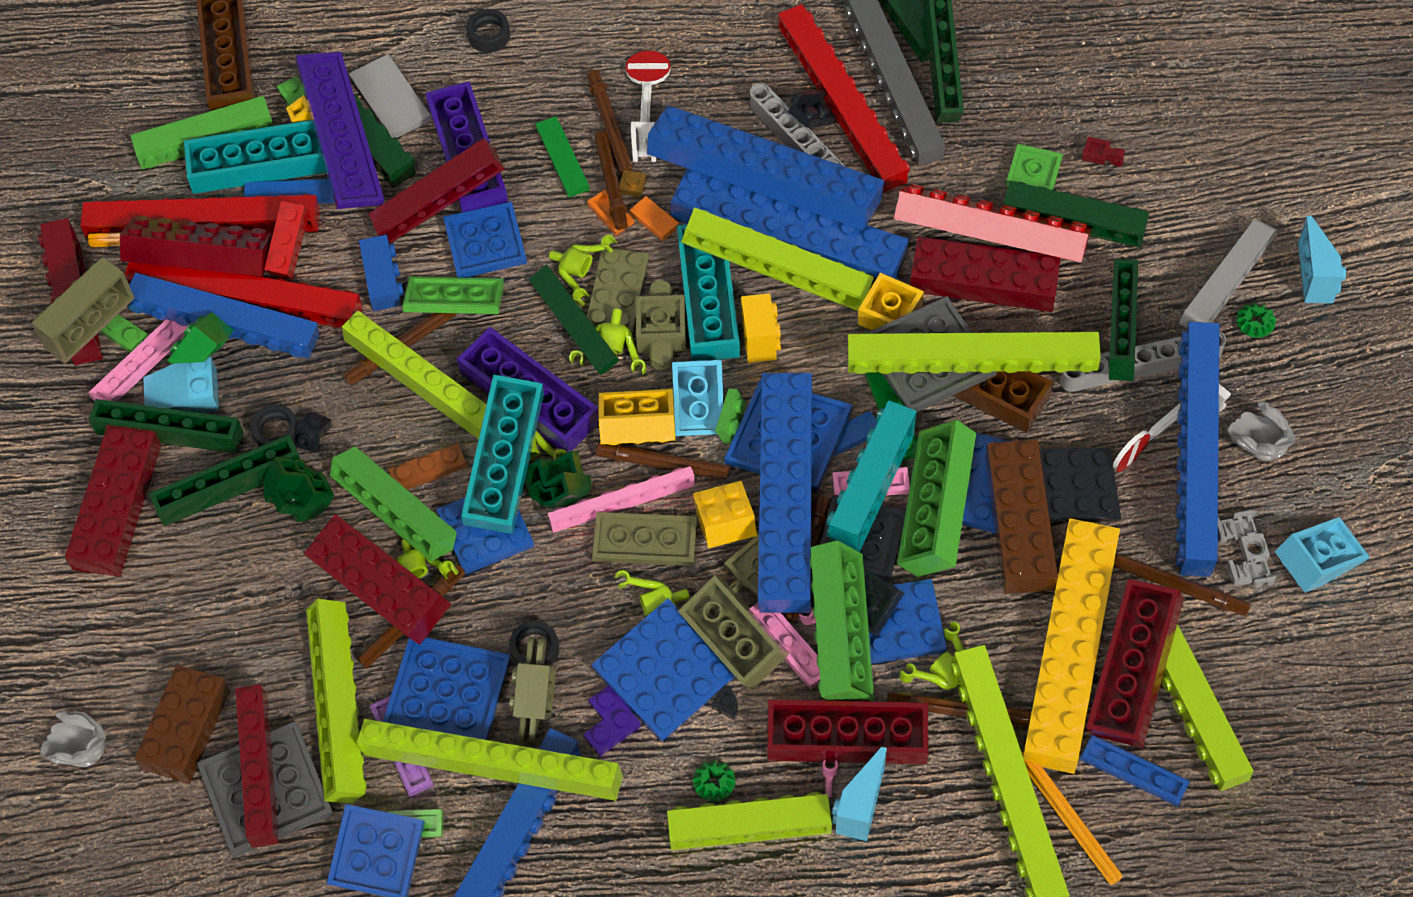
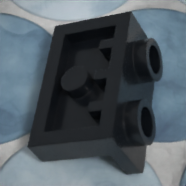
(809, 110)

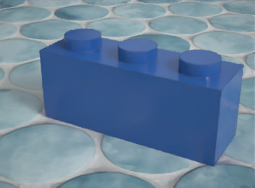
(381, 272)

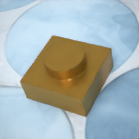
(632, 183)

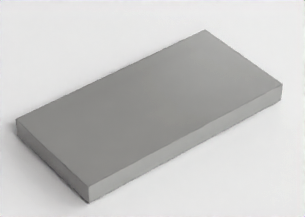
(390, 96)

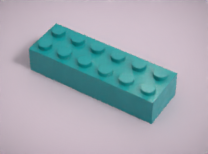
(253, 156)
(708, 303)
(502, 454)
(873, 476)

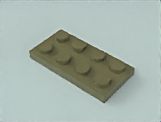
(616, 285)
(644, 539)

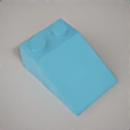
(1319, 265)
(183, 387)
(697, 396)
(1321, 553)
(859, 798)

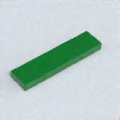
(562, 157)

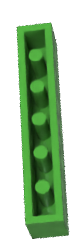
(167, 141)
(393, 504)

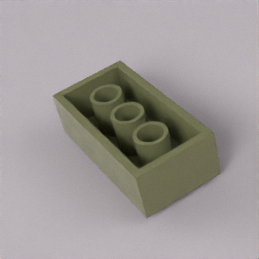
(83, 310)
(733, 632)

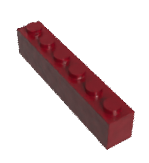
(436, 190)
(256, 766)

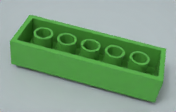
(937, 499)
(841, 623)

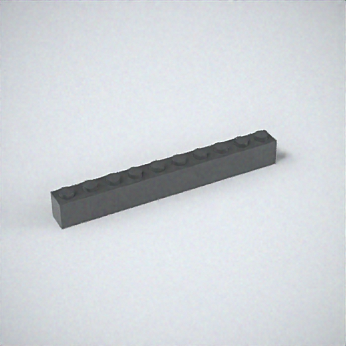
(896, 80)

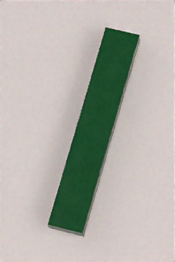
(574, 320)

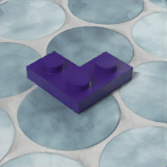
(616, 722)

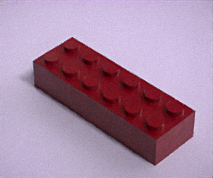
(195, 246)
(65, 265)
(985, 274)
(113, 501)
(377, 579)
(1135, 663)
(847, 731)

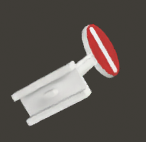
(645, 69)
(1140, 441)

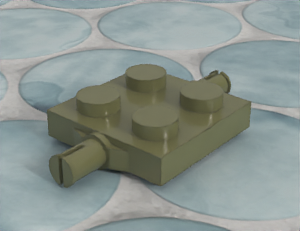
(745, 567)

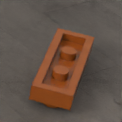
(429, 467)

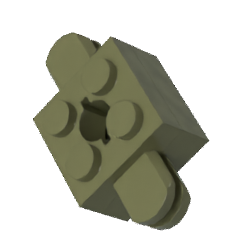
(660, 324)
(533, 690)

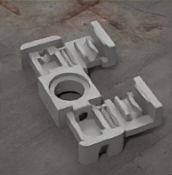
(1248, 534)

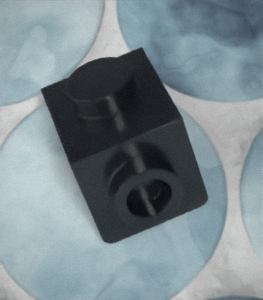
(310, 431)

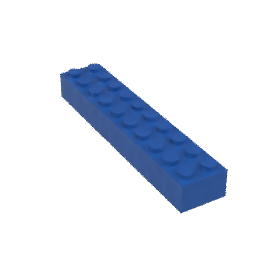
(765, 167)
(863, 250)
(1198, 450)
(785, 493)

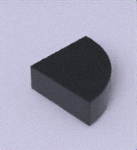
(726, 703)

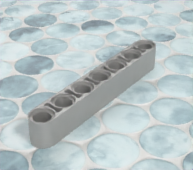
(784, 125)
(1229, 274)
(1149, 352)

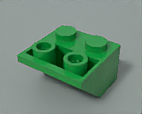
(201, 340)

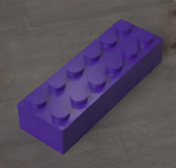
(457, 129)
(564, 413)

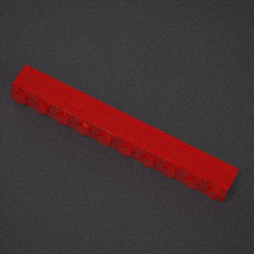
(843, 98)
(226, 212)
(299, 300)

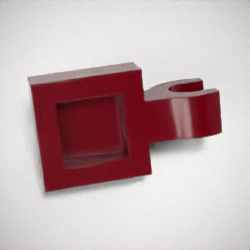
(1100, 150)

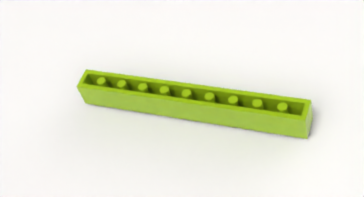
(974, 352)
(490, 759)
(1008, 773)

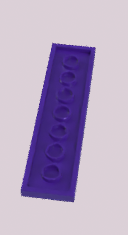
(339, 130)

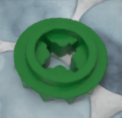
(1254, 328)
(710, 791)

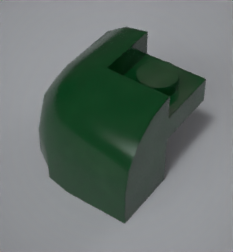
(557, 481)
(296, 489)

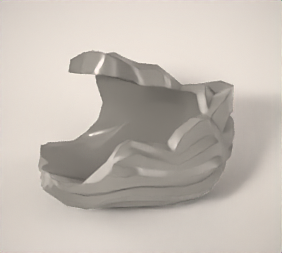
(1262, 436)
(75, 741)

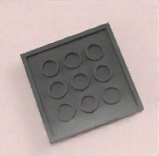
(926, 388)
(296, 785)

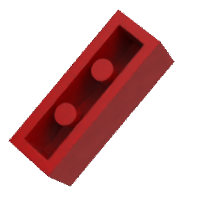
(286, 240)

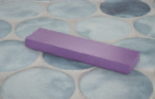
(413, 776)

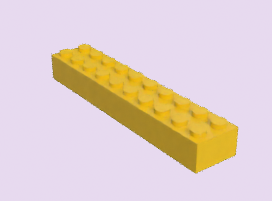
(1071, 646)

